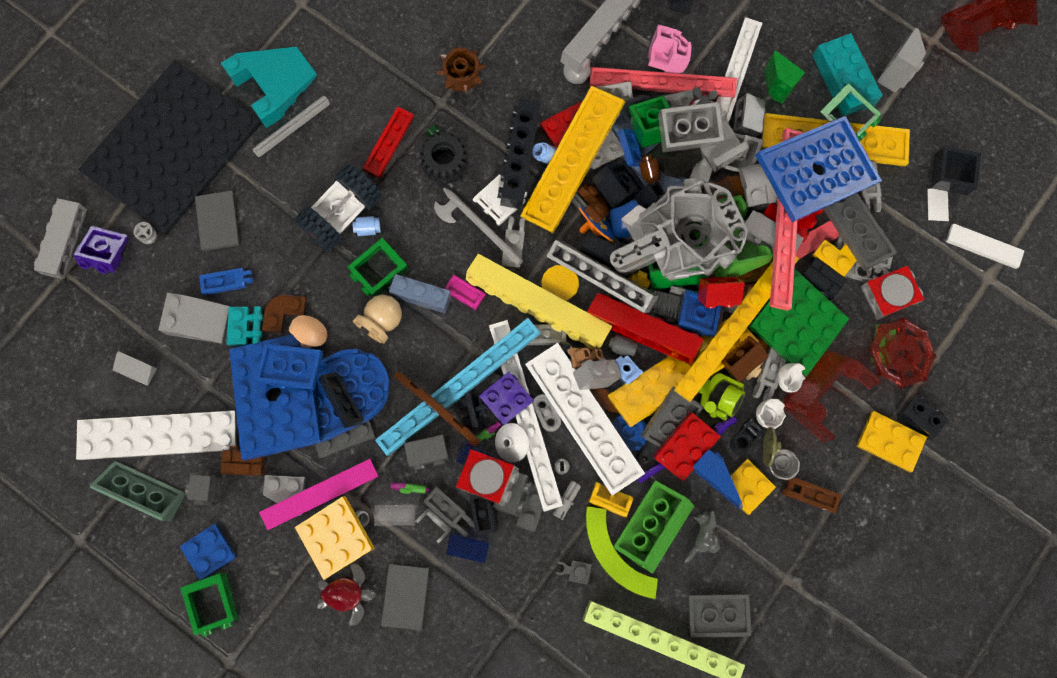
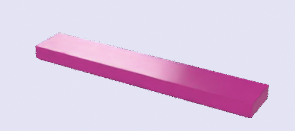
(318, 494)

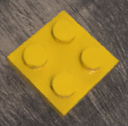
(751, 486)

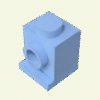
(627, 377)

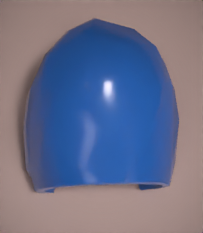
(616, 215)

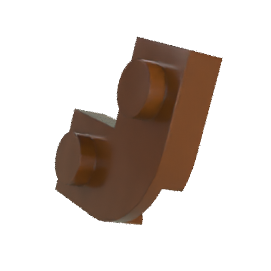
(597, 206)
(278, 308)

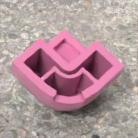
(669, 50)

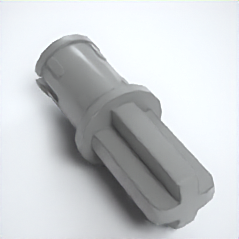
(567, 500)

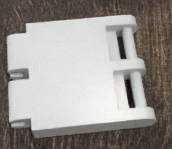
(489, 197)

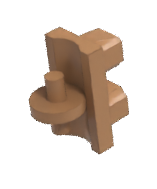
(579, 355)

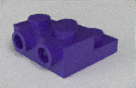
(101, 250)

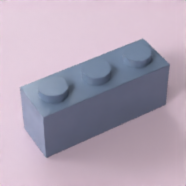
(420, 293)

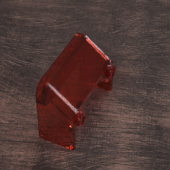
(982, 16)
(804, 403)

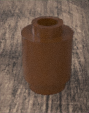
(649, 168)

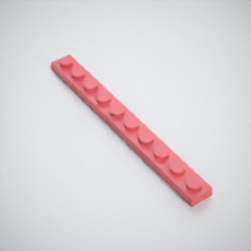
(784, 251)

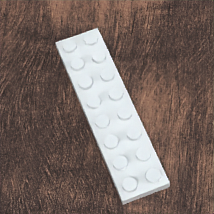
(585, 420)
(156, 435)

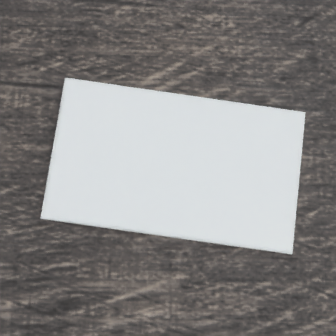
(938, 205)

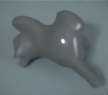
(706, 539)

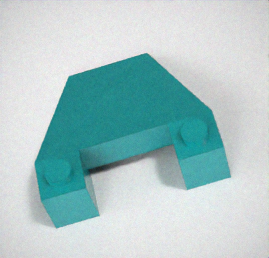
(279, 74)

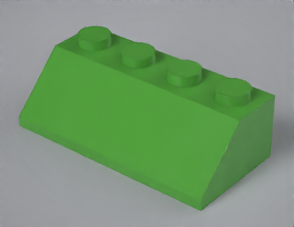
(654, 526)

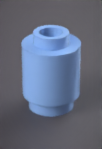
(543, 152)
(366, 226)

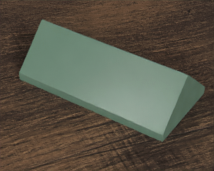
(139, 491)

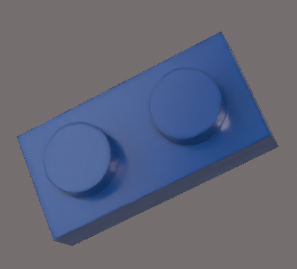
(630, 147)

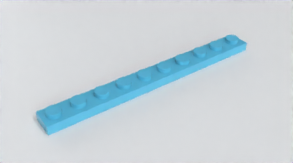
(459, 386)

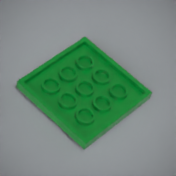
(803, 331)

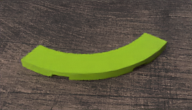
(611, 561)

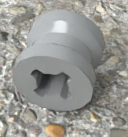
(141, 231)

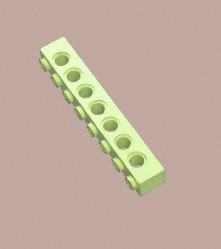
(662, 641)

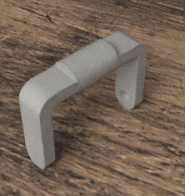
(438, 520)

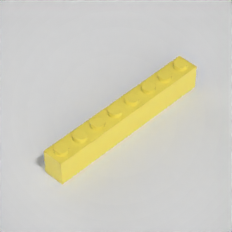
(537, 302)

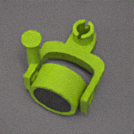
(729, 401)

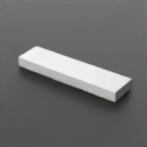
(984, 246)

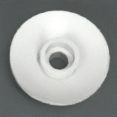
(518, 442)

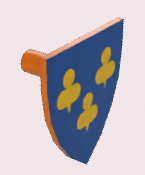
(602, 228)

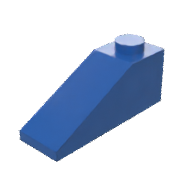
(715, 473)

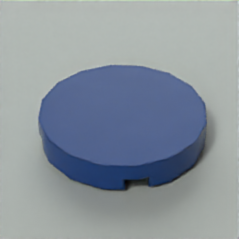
(630, 435)

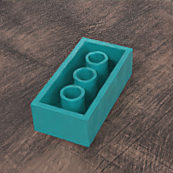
(841, 64)

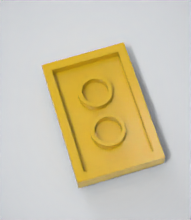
(891, 441)

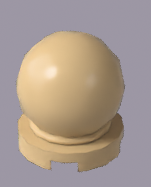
(380, 316)

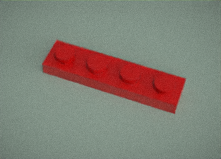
(388, 142)

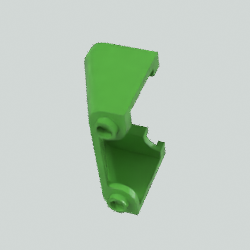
(750, 256)

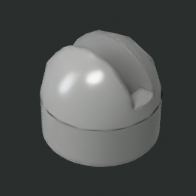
(557, 466)
(363, 517)

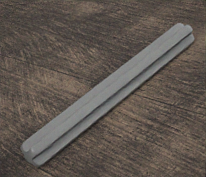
(291, 126)

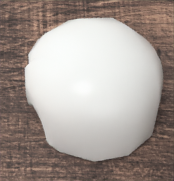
(791, 377)
(770, 413)

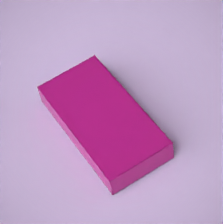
(465, 292)

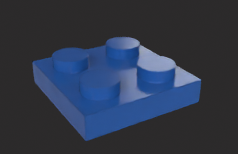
(697, 317)
(208, 552)

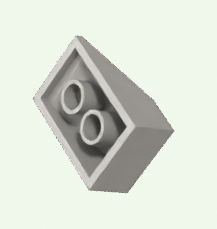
(194, 318)

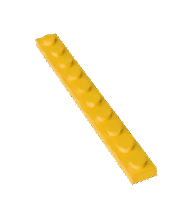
(726, 337)

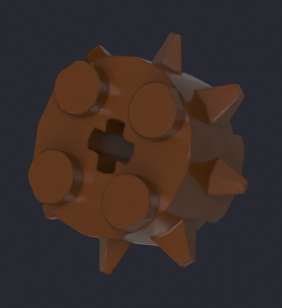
(461, 69)

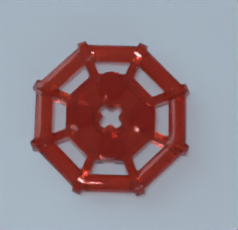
(912, 357)

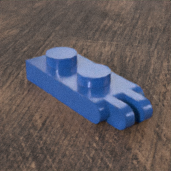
(224, 281)

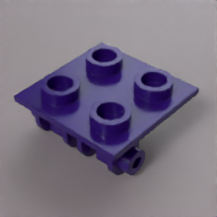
(506, 398)

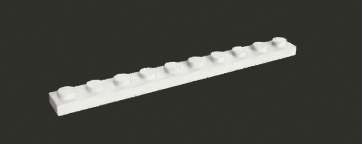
(736, 69)
(527, 419)

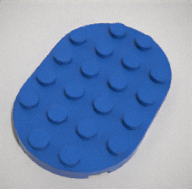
(365, 381)

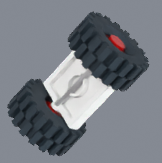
(338, 207)

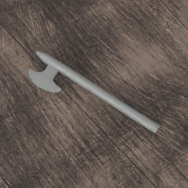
(445, 213)

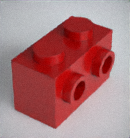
(721, 291)

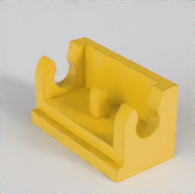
(617, 503)

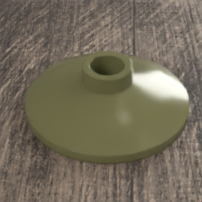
(770, 446)

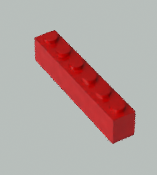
(646, 329)

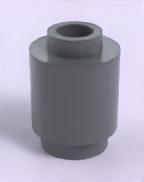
(623, 345)

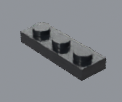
(341, 399)

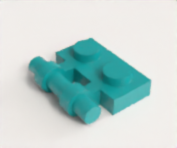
(238, 325)

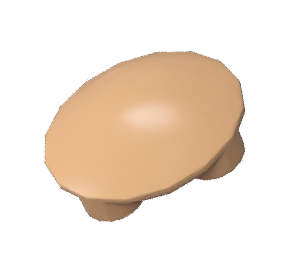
(308, 331)

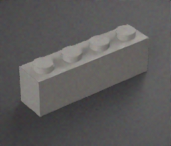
(60, 239)

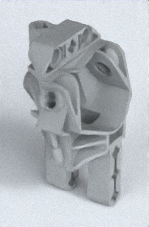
(666, 222)

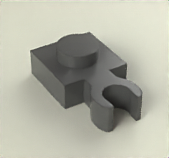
(578, 572)

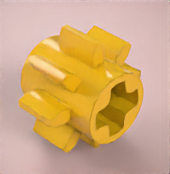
(640, 278)

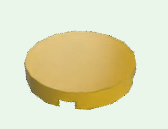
(560, 282)

